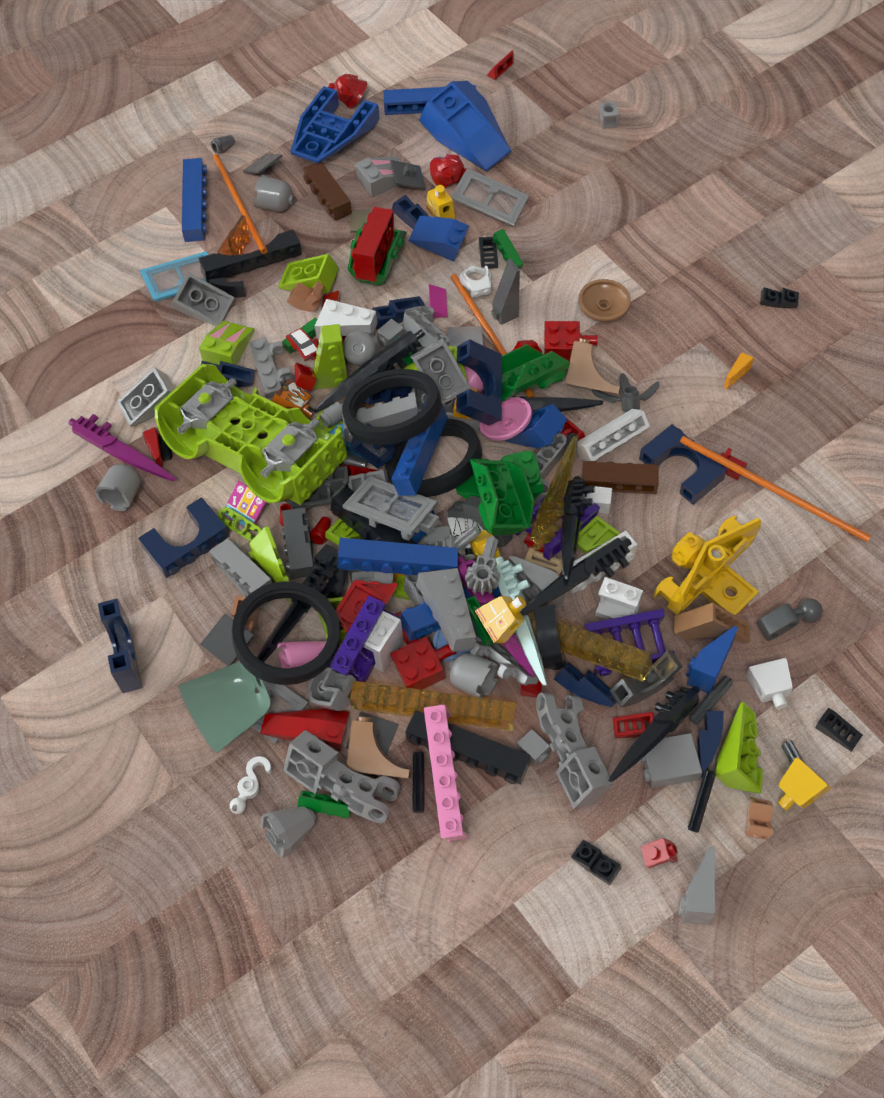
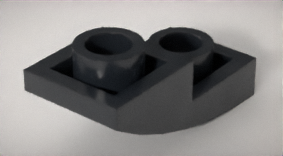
(234, 288)
(783, 299)
(596, 863)

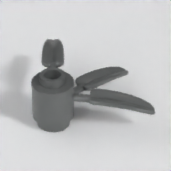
(630, 395)

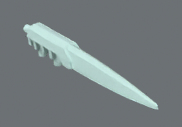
(511, 587)

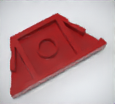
(357, 595)

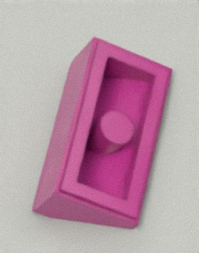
(438, 301)

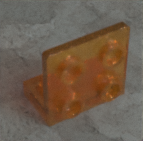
(236, 239)

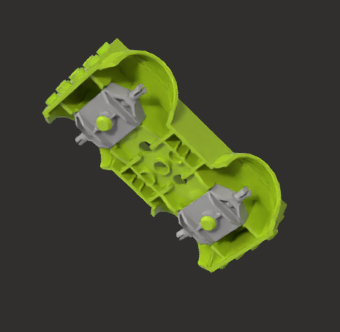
(277, 468)

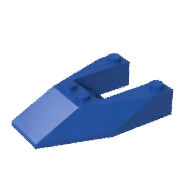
(324, 134)

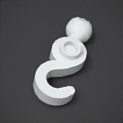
(249, 786)

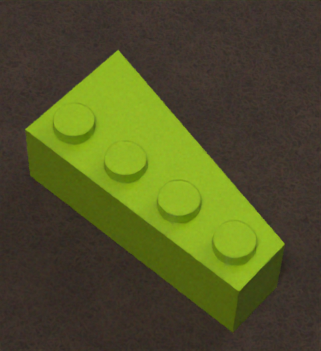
(330, 362)

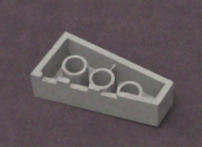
(239, 568)

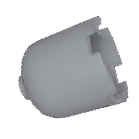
(273, 194)
(360, 347)
(118, 487)
(473, 675)

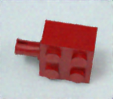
(560, 337)
(420, 663)

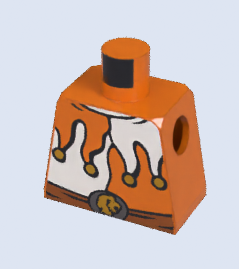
(293, 396)

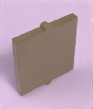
(357, 218)

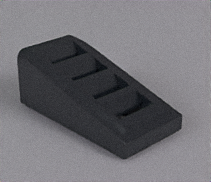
(488, 241)
(828, 730)

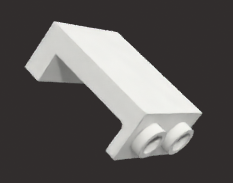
(618, 599)
(385, 639)

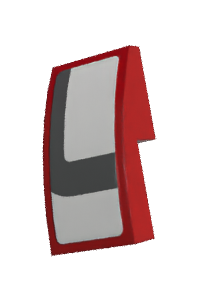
(302, 343)

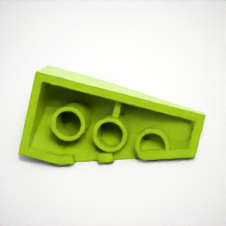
(267, 557)
(738, 759)

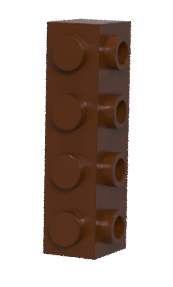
(327, 190)
(622, 476)

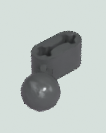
(786, 618)

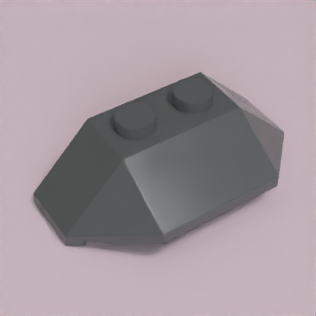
(330, 487)

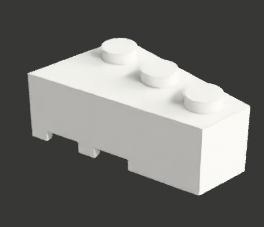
(348, 316)

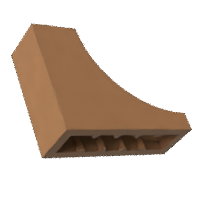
(583, 371)
(709, 622)
(366, 754)

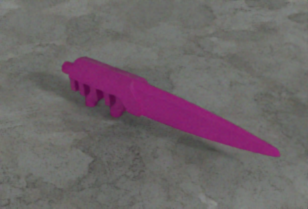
(105, 441)
(512, 643)

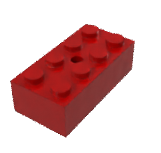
(373, 244)

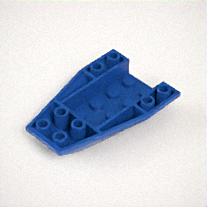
(465, 124)

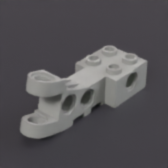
(580, 767)
(316, 768)

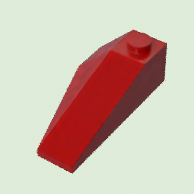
(323, 723)

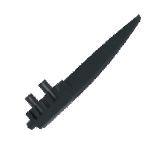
(377, 364)
(562, 404)
(573, 509)
(593, 564)
(316, 579)
(666, 721)

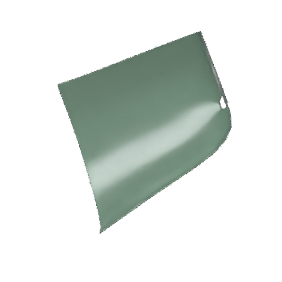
(225, 703)

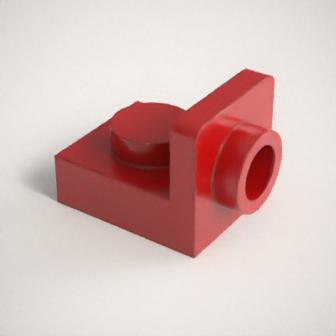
(729, 472)

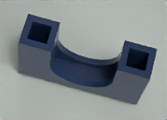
(488, 365)
(667, 445)
(173, 558)
(123, 662)

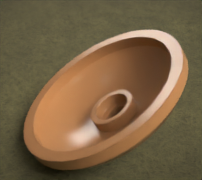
(604, 300)

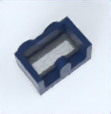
(374, 454)

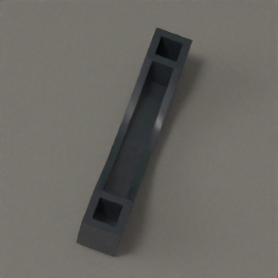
(282, 247)

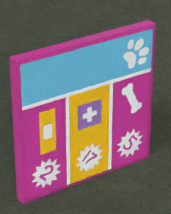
(245, 503)

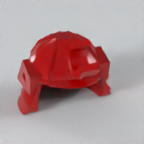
(349, 89)
(447, 169)

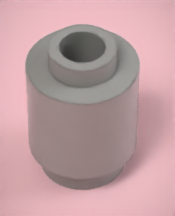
(332, 415)

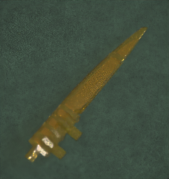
(552, 504)

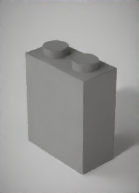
(672, 762)

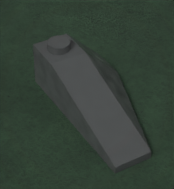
(506, 300)

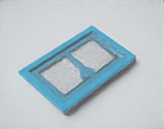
(166, 278)

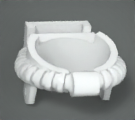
(477, 287)

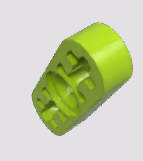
(233, 525)

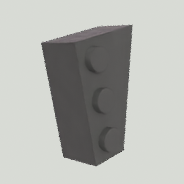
(298, 543)

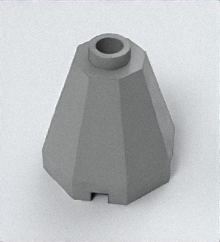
(287, 828)

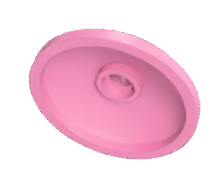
(515, 418)

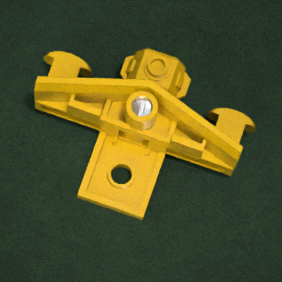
(711, 568)

